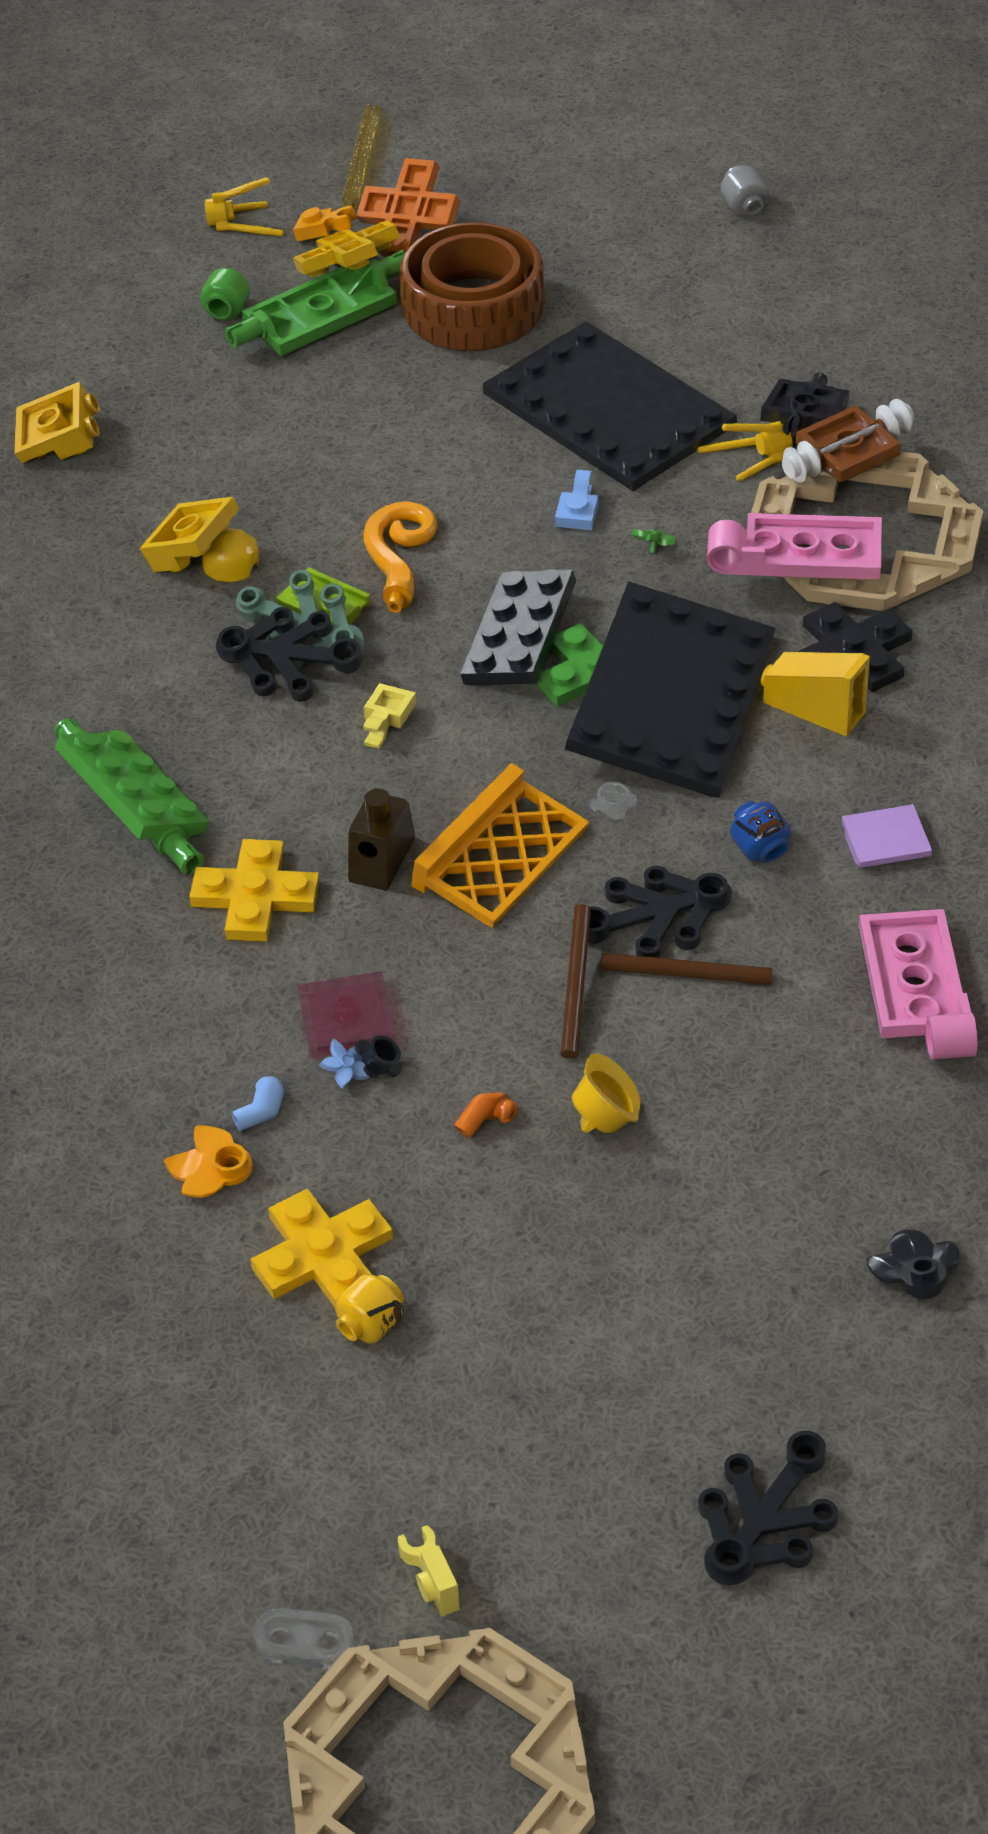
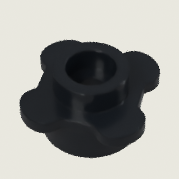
(379, 1056)

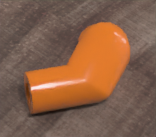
(485, 1107)

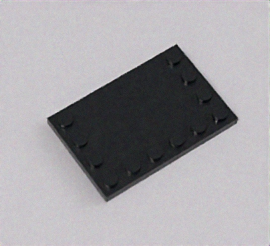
(609, 405)
(671, 689)

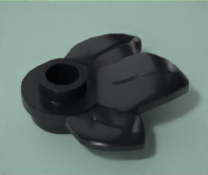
(915, 1263)

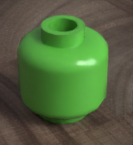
(225, 294)

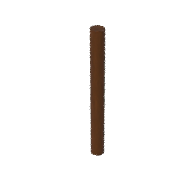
(686, 968)
(575, 981)

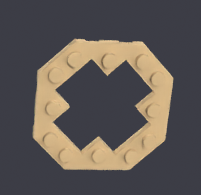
(911, 571)
(423, 1672)

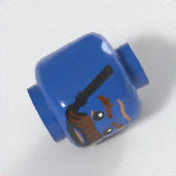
(760, 831)

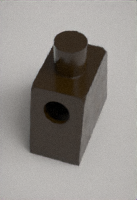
(380, 826)

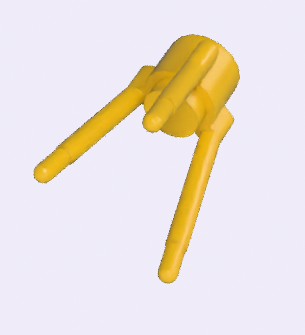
(221, 211)
(769, 442)

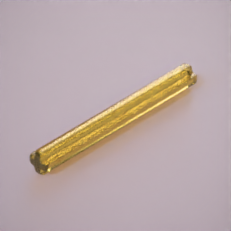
(361, 156)

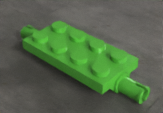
(319, 306)
(135, 790)

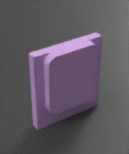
(886, 836)

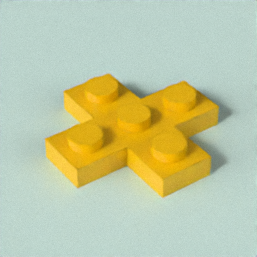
(346, 249)
(254, 890)
(319, 1246)

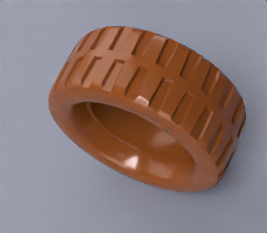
(472, 316)

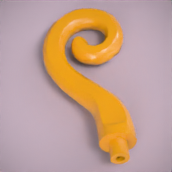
(400, 581)

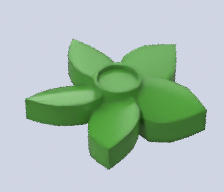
(655, 536)

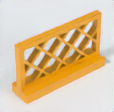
(467, 833)

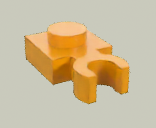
(319, 223)

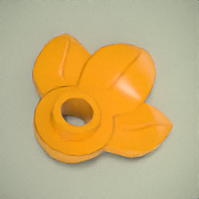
(205, 1168)

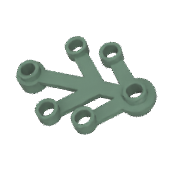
(262, 607)

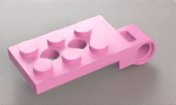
(772, 546)
(928, 1009)

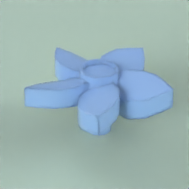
(344, 1063)

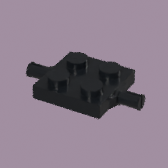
(803, 403)

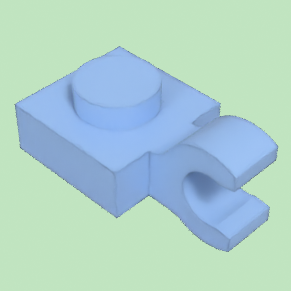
(578, 508)

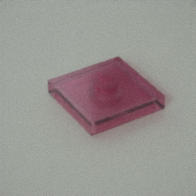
(344, 1010)

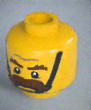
(369, 1308)

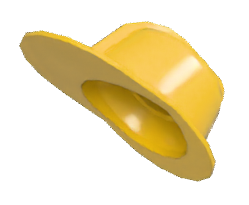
(605, 1096)

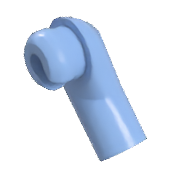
(264, 1105)

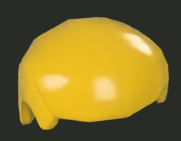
(231, 556)

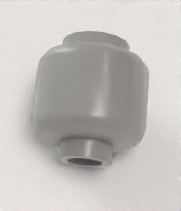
(744, 190)

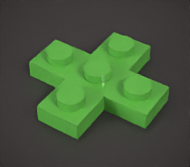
(579, 655)

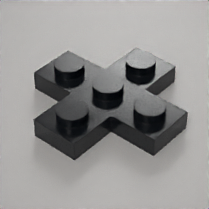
(873, 637)

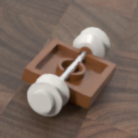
(848, 442)

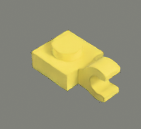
(386, 708)
(436, 1578)

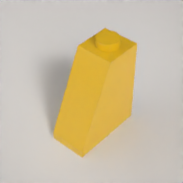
(819, 687)

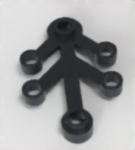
(285, 649)
(704, 895)
(764, 1515)

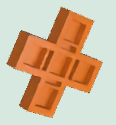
(410, 204)

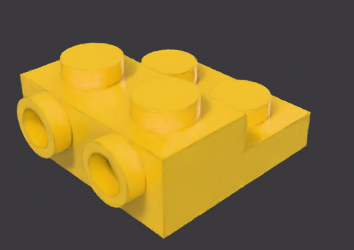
(57, 423)
(187, 533)

